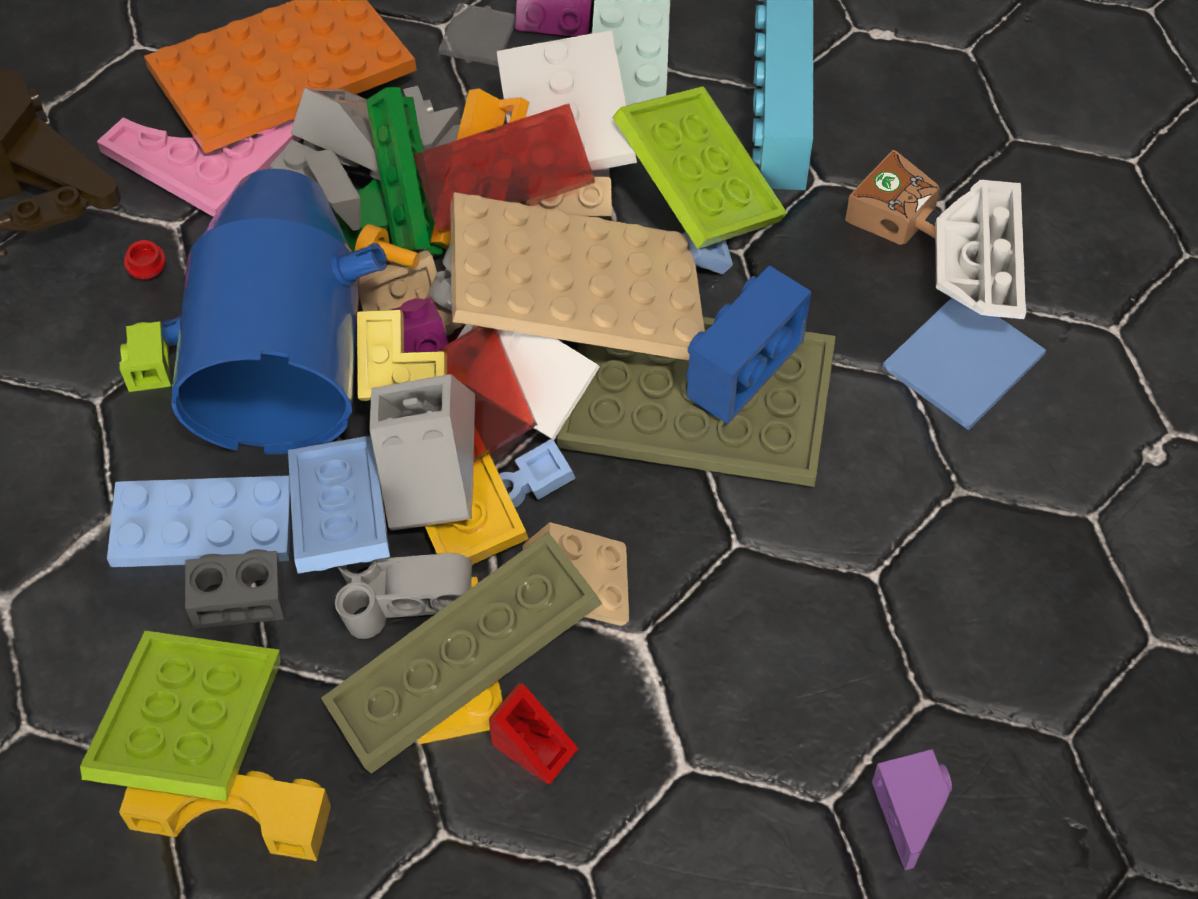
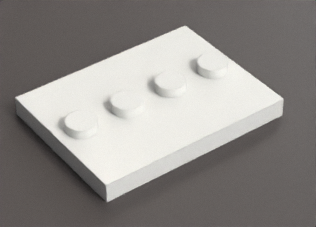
(578, 73)

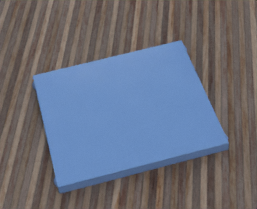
(964, 361)

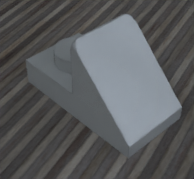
(431, 124)

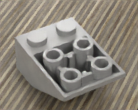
(337, 122)
(424, 450)

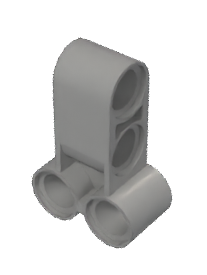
(400, 589)

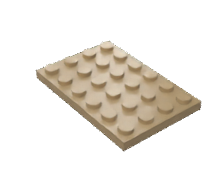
(572, 277)

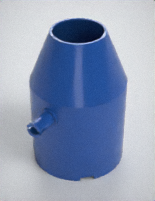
(269, 319)

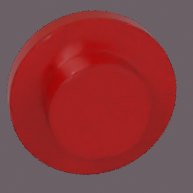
(144, 259)

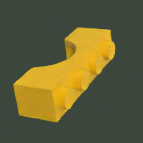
(289, 813)

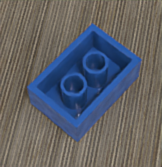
(747, 343)

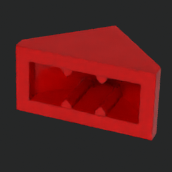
(530, 735)

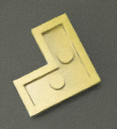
(382, 354)

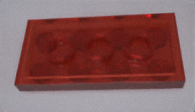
(507, 163)

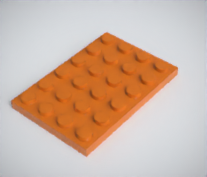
(257, 67)

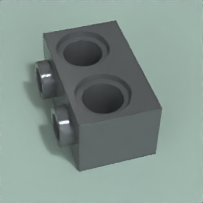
(234, 599)

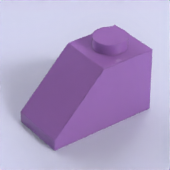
(912, 799)

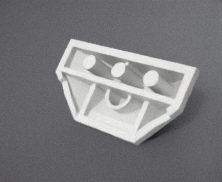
(983, 250)

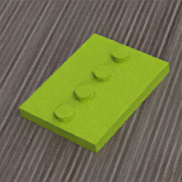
(699, 166)
(182, 716)

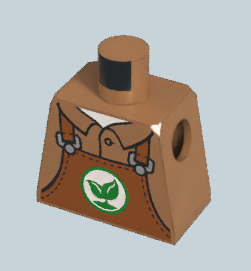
(895, 201)

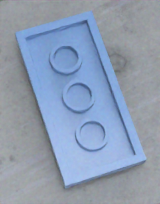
(336, 505)
(197, 517)

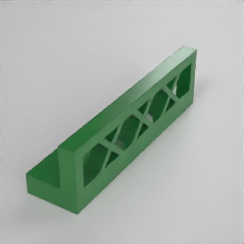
(395, 141)

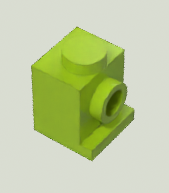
(145, 357)

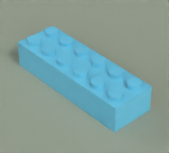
(785, 93)

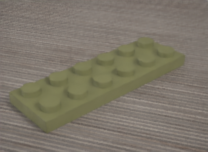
(460, 652)

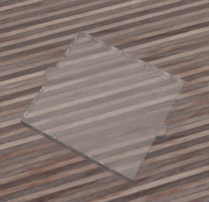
(477, 34)

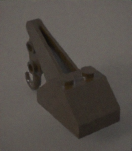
(43, 158)

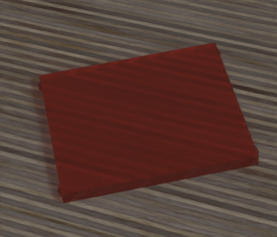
(500, 403)

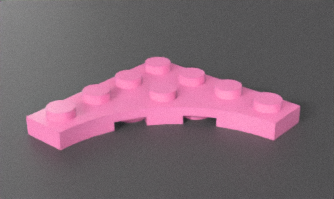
(184, 167)

